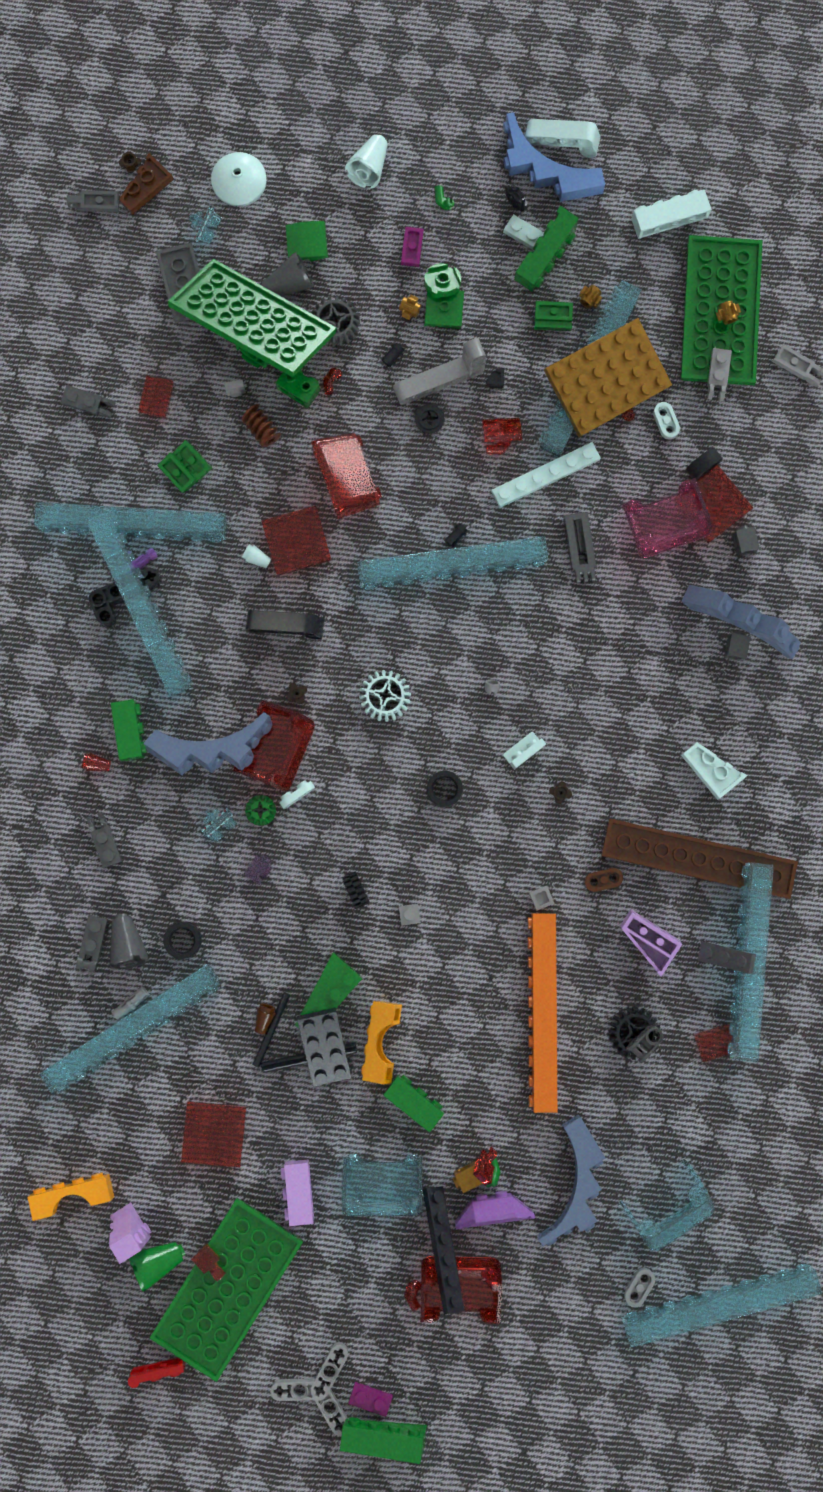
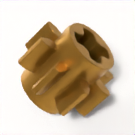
(590, 296)
(410, 307)
(728, 312)

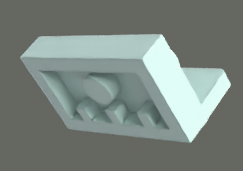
(523, 750)

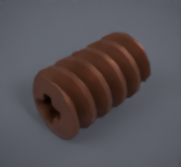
(259, 427)

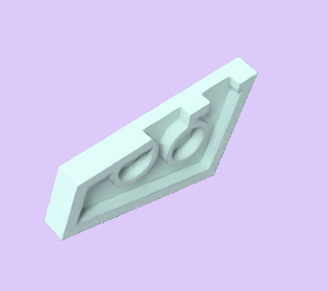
(713, 772)

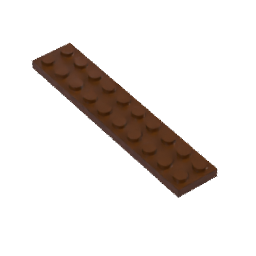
(692, 856)

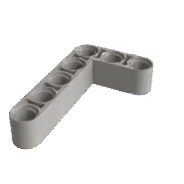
(443, 376)

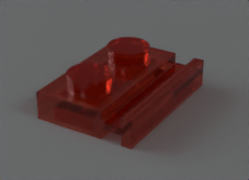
(156, 397)
(502, 429)
(713, 1042)

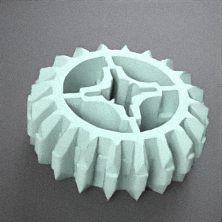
(376, 693)

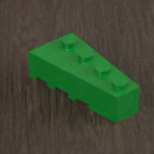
(547, 250)
(332, 987)
(384, 1439)

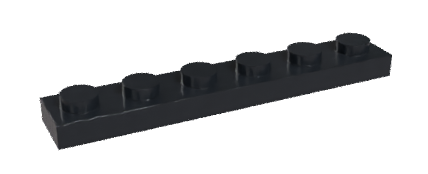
(443, 1250)

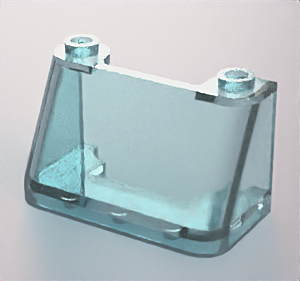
(382, 1187)

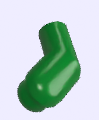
(441, 200)
(496, 1175)

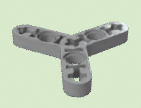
(311, 1394)

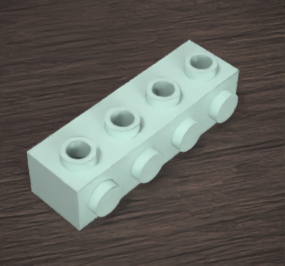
(671, 213)

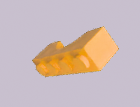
(377, 1066)
(95, 1190)

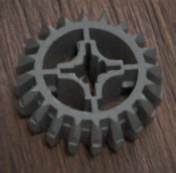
(342, 318)

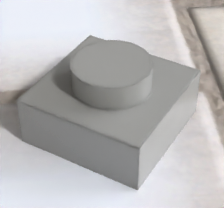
(234, 388)
(541, 898)
(409, 914)

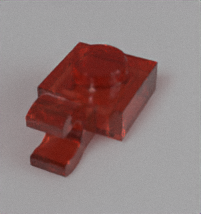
(483, 1168)
(207, 1260)

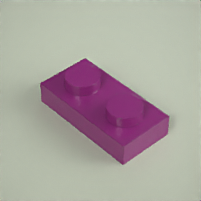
(412, 246)
(370, 1399)

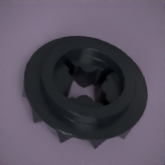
(516, 197)
(435, 412)

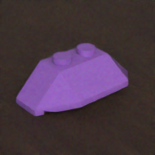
(493, 1210)

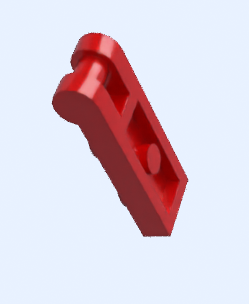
(155, 1371)

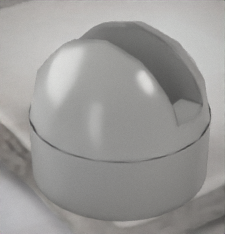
(492, 686)

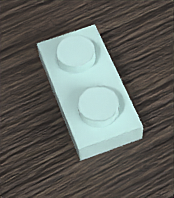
(522, 231)

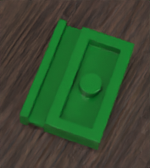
(553, 316)

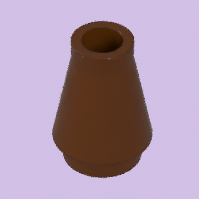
(264, 1017)

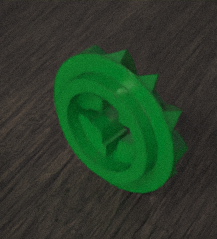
(266, 816)

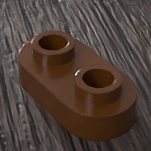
(603, 880)

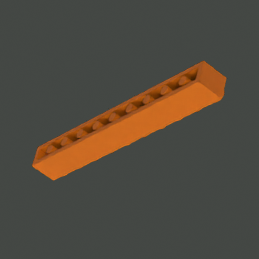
(543, 1013)

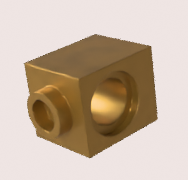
(465, 1179)

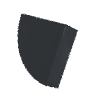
(495, 379)

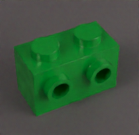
(299, 388)

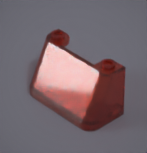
(346, 474)
(281, 749)
(479, 1284)

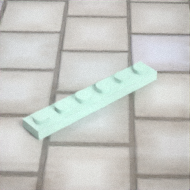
(545, 474)

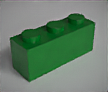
(128, 730)
(414, 1102)

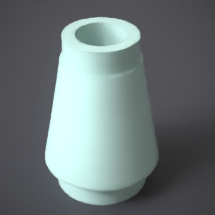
(256, 556)

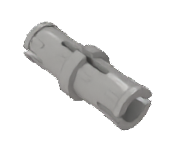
(130, 1003)

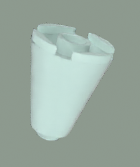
(367, 163)

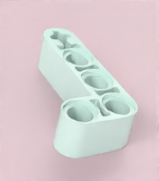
(564, 134)

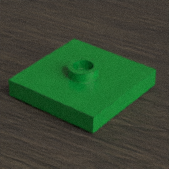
(444, 311)

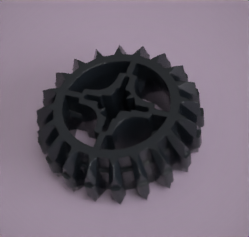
(626, 1037)

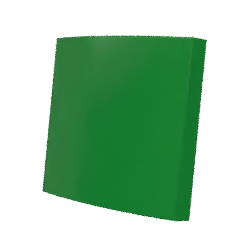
(307, 240)
(184, 466)

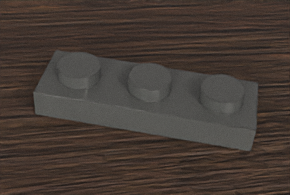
(727, 957)

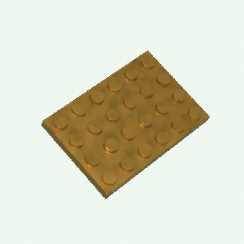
(607, 377)

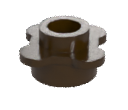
(126, 157)
(297, 698)
(565, 792)

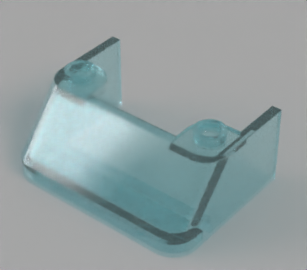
(660, 1235)

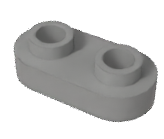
(641, 1287)

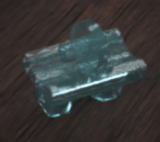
(209, 218)
(211, 829)

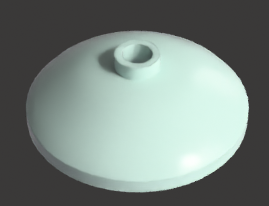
(240, 188)

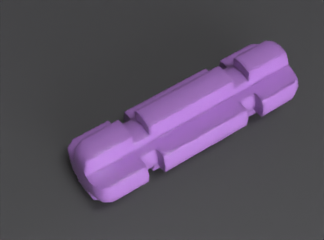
(143, 559)

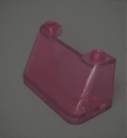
(669, 520)

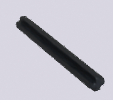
(296, 1060)

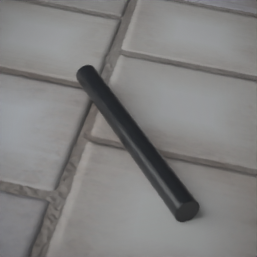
(271, 1029)

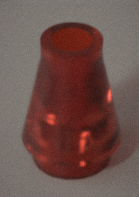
(95, 763)

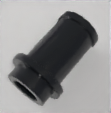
(393, 354)
(456, 535)

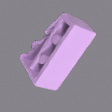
(652, 941)
(128, 1233)

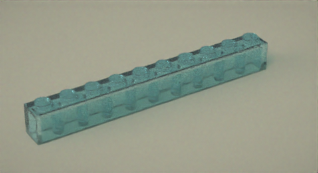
(615, 316)
(134, 521)
(452, 562)
(139, 603)
(753, 939)
(130, 1028)
(721, 1305)

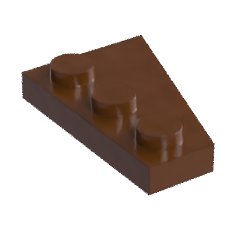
(149, 181)

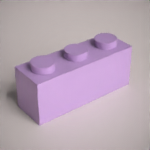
(298, 1192)

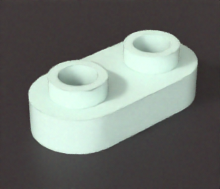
(667, 421)
(302, 790)

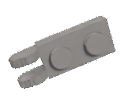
(798, 365)
(718, 372)

